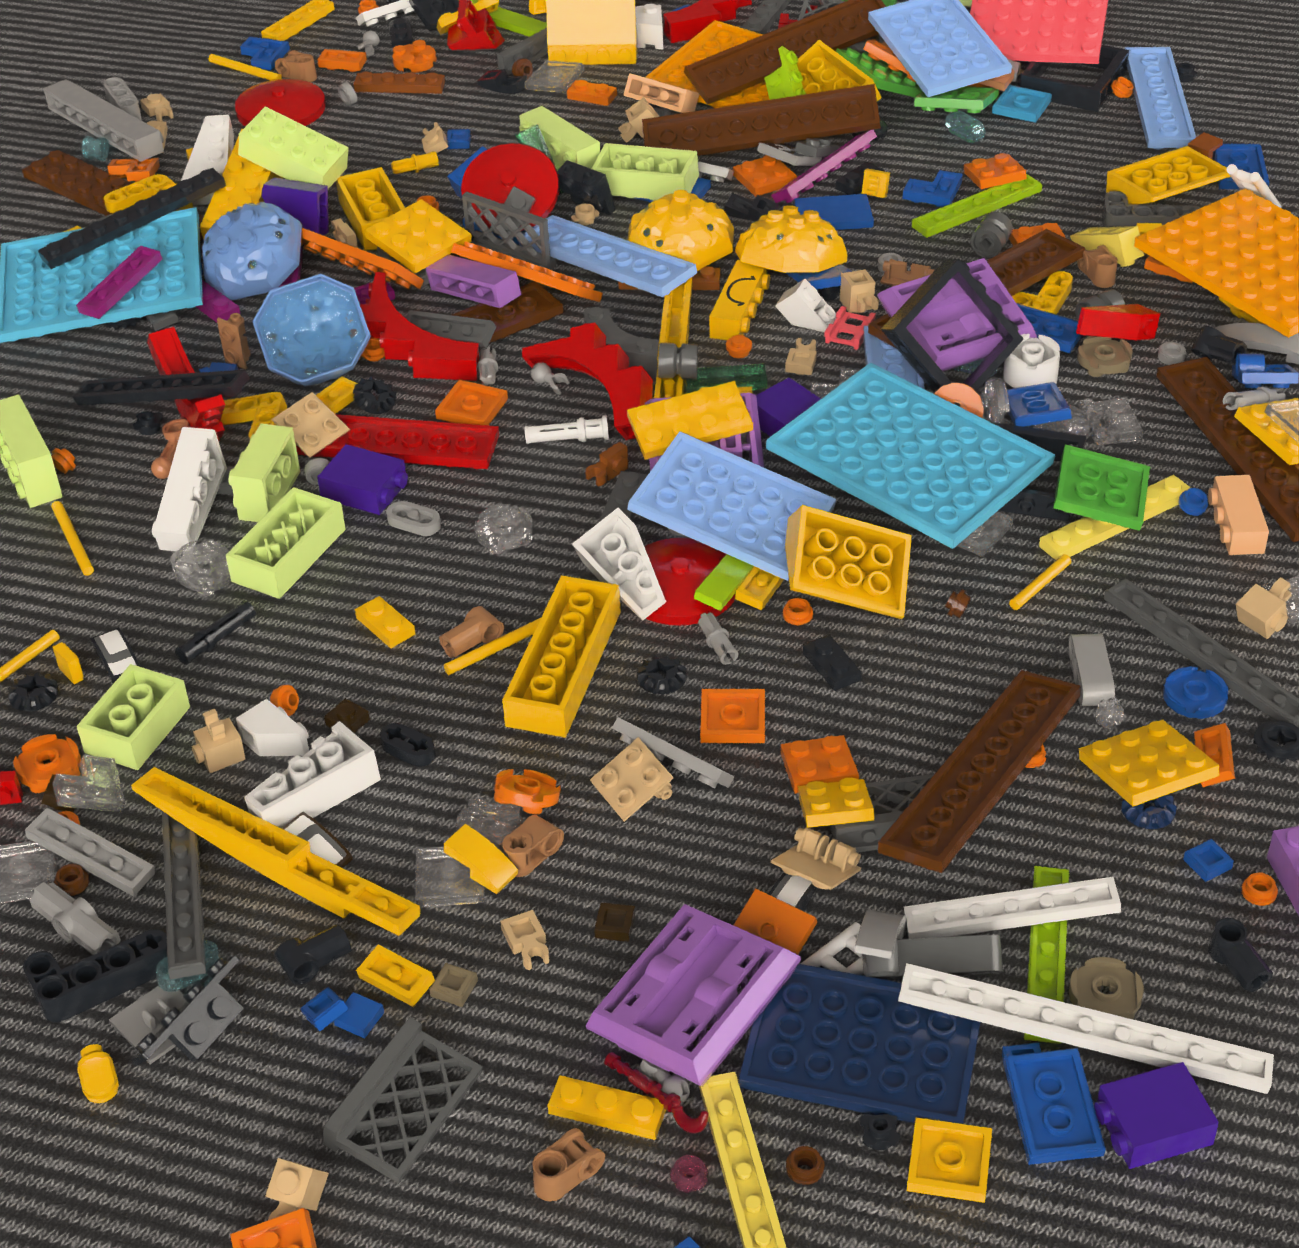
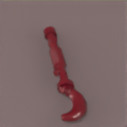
(671, 1101)

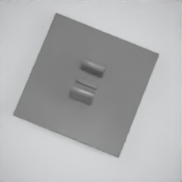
(144, 1017)

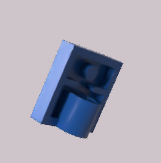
(1253, 372)

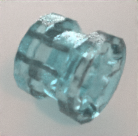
(95, 148)

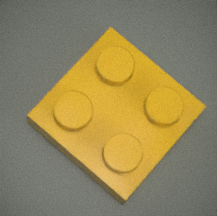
(835, 802)
(949, 1160)

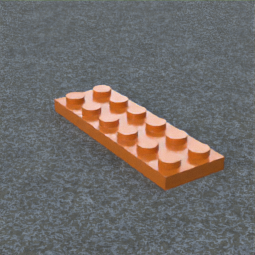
(353, 256)
(528, 270)

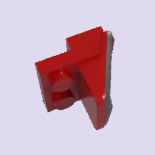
(473, 30)

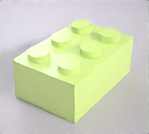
(264, 471)
(133, 716)

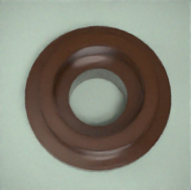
(522, 67)
(957, 603)
(72, 879)
(805, 1156)

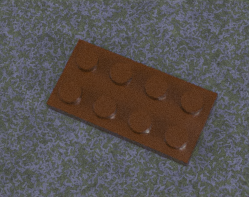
(528, 309)

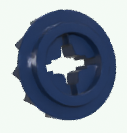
(1152, 817)

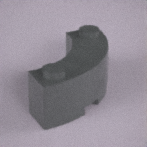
(639, 350)

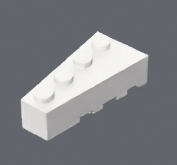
(649, 26)
(211, 150)
(189, 488)
(318, 780)

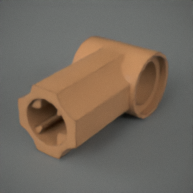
(477, 628)

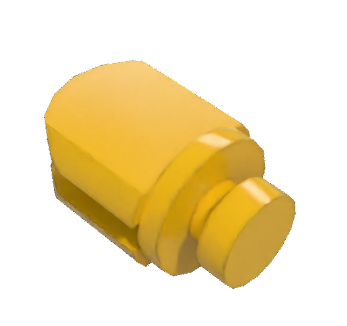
(97, 1074)

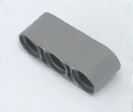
(121, 96)
(1091, 668)

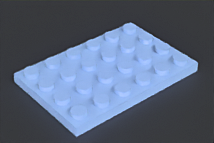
(939, 44)
(724, 502)

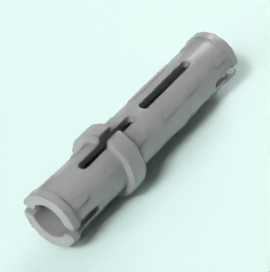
(1248, 398)

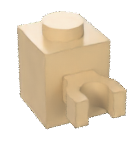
(635, 114)
(858, 291)
(1264, 609)
(217, 743)
(295, 1187)

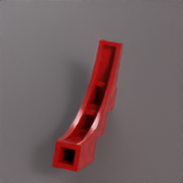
(691, 20)
(427, 353)
(172, 359)
(609, 364)

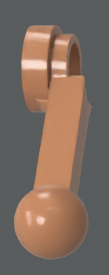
(171, 431)

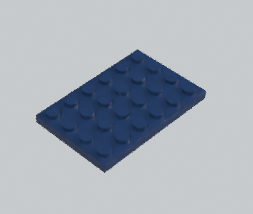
(860, 1049)

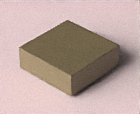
(453, 984)

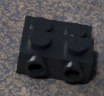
(586, 186)

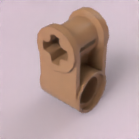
(297, 66)
(1099, 266)
(532, 844)
(569, 1162)

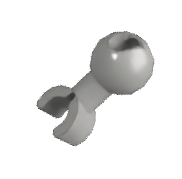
(370, 40)
(542, 373)
(670, 1083)

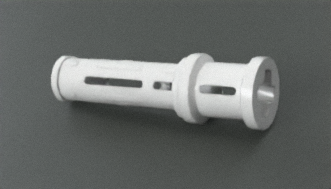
(579, 430)

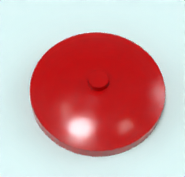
(290, 97)
(511, 165)
(680, 570)

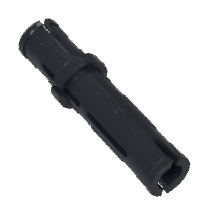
(205, 639)

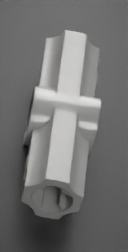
(73, 918)

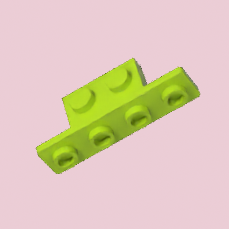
(787, 79)

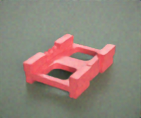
(840, 325)

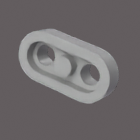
(413, 518)

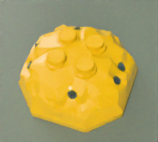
(684, 228)
(791, 242)

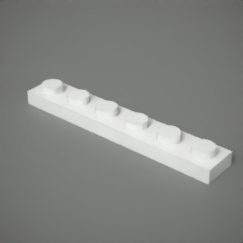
(1013, 909)

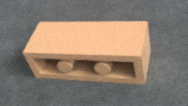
(661, 94)
(1238, 515)

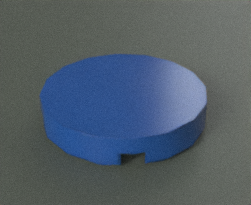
(1195, 692)

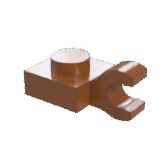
(610, 465)

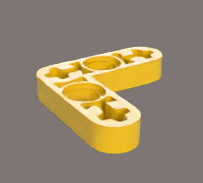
(140, 190)
(1050, 296)
(254, 408)

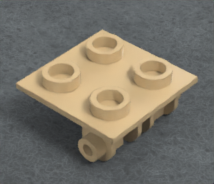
(312, 424)
(633, 779)
(819, 860)

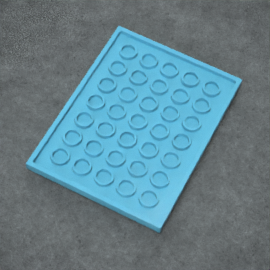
(45, 299)
(911, 454)

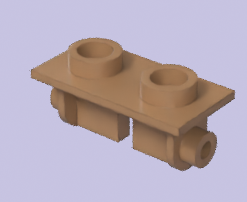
(897, 273)
(233, 343)

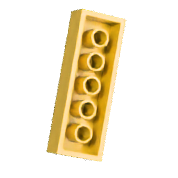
(243, 185)
(562, 656)

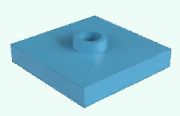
(1022, 103)

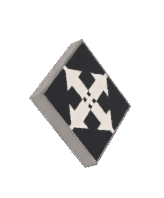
(787, 154)

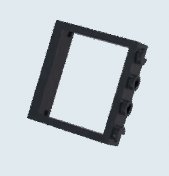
(1075, 95)
(918, 358)
(1038, 502)

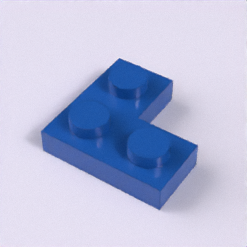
(264, 51)
(939, 192)

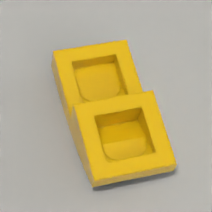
(485, 860)

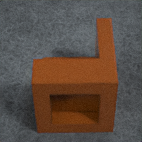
(1206, 144)

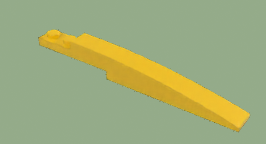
(674, 330)
(276, 853)

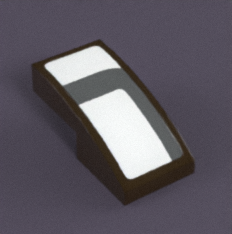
(321, 840)

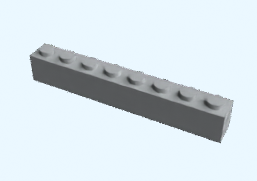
(104, 120)

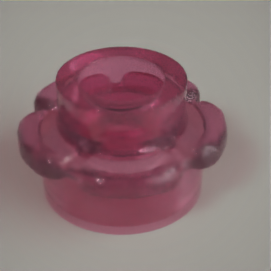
(689, 1166)

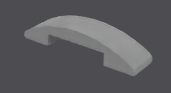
(1263, 338)
(879, 933)

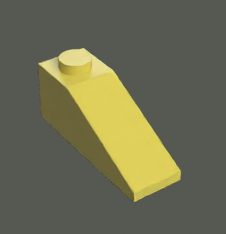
(1117, 240)

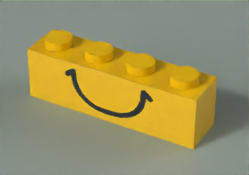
(738, 301)

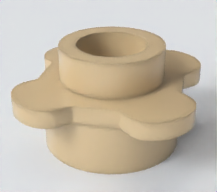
(585, 214)

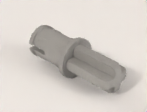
(487, 366)
(717, 638)

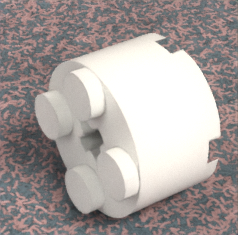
(1032, 362)

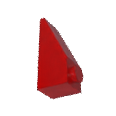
(1118, 321)

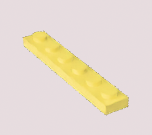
(1089, 532)
(741, 1163)

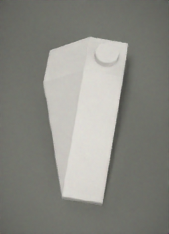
(618, 557)

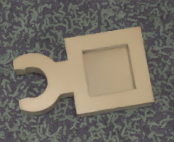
(157, 105)
(434, 139)
(344, 233)
(801, 359)
(526, 936)

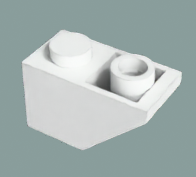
(805, 307)
(271, 731)

